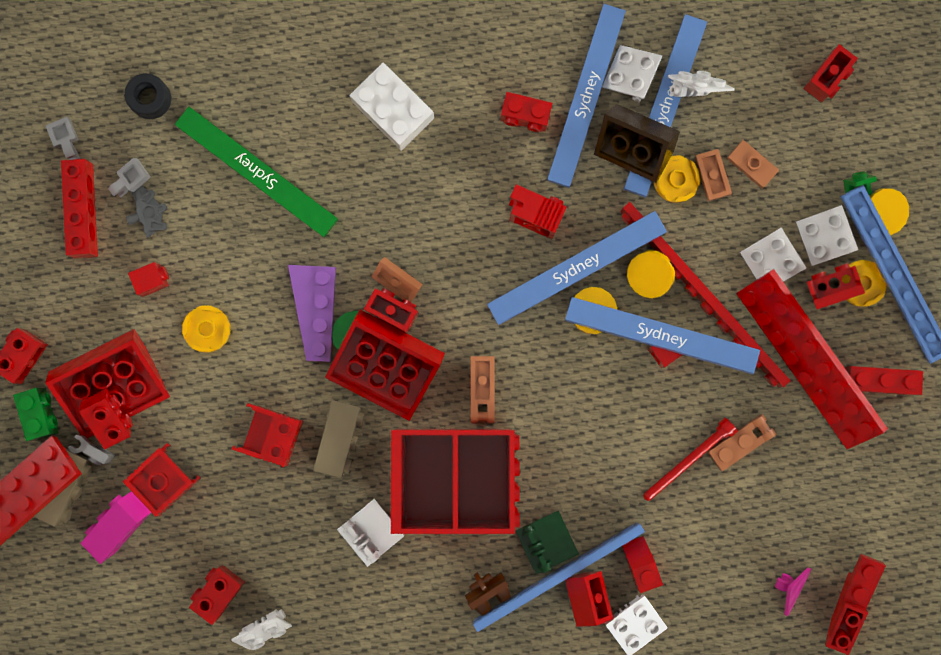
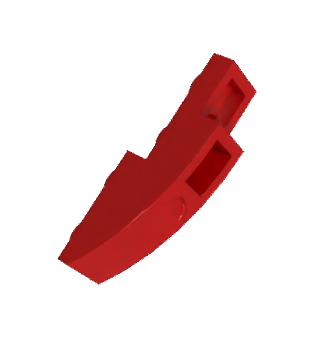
(852, 604)

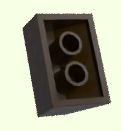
(636, 142)

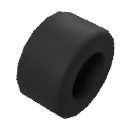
(140, 83)

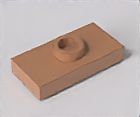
(752, 164)

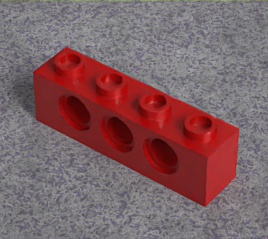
(79, 208)

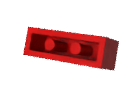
(887, 380)

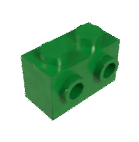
(36, 414)

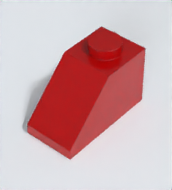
(642, 565)

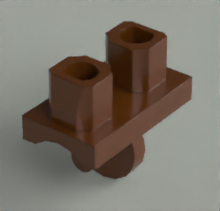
(485, 589)

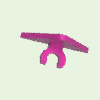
(792, 587)

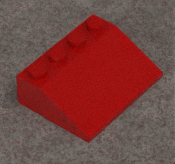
(385, 365)
(120, 367)

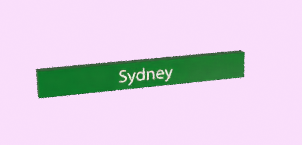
(256, 172)

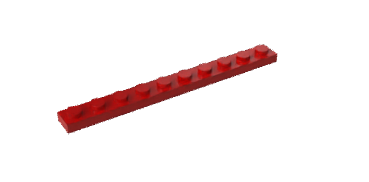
(710, 303)

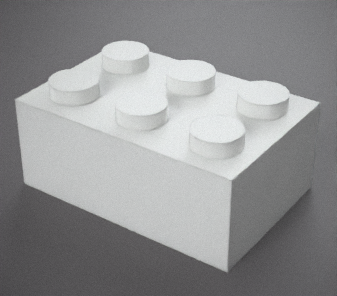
(392, 106)

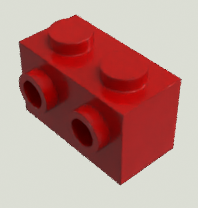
(830, 73)
(525, 112)
(390, 310)
(20, 355)
(105, 418)
(216, 594)
(589, 599)

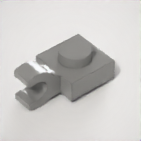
(63, 135)
(131, 178)
(96, 453)

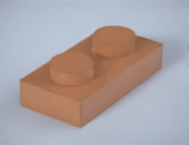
(713, 175)
(396, 280)

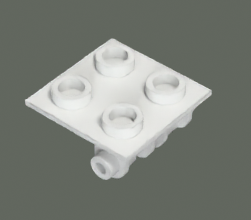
(632, 72)
(696, 84)
(827, 235)
(773, 253)
(369, 532)
(636, 625)
(255, 634)

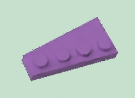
(314, 302)

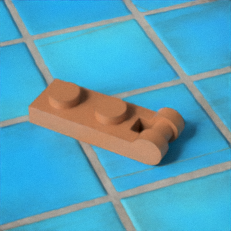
(482, 388)
(742, 443)

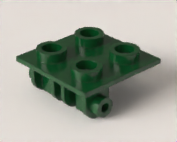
(547, 542)

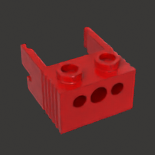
(536, 211)
(835, 295)
(271, 436)
(159, 482)

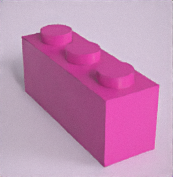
(114, 526)

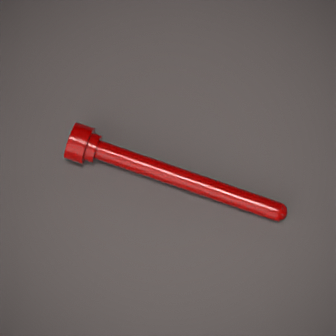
(724, 430)

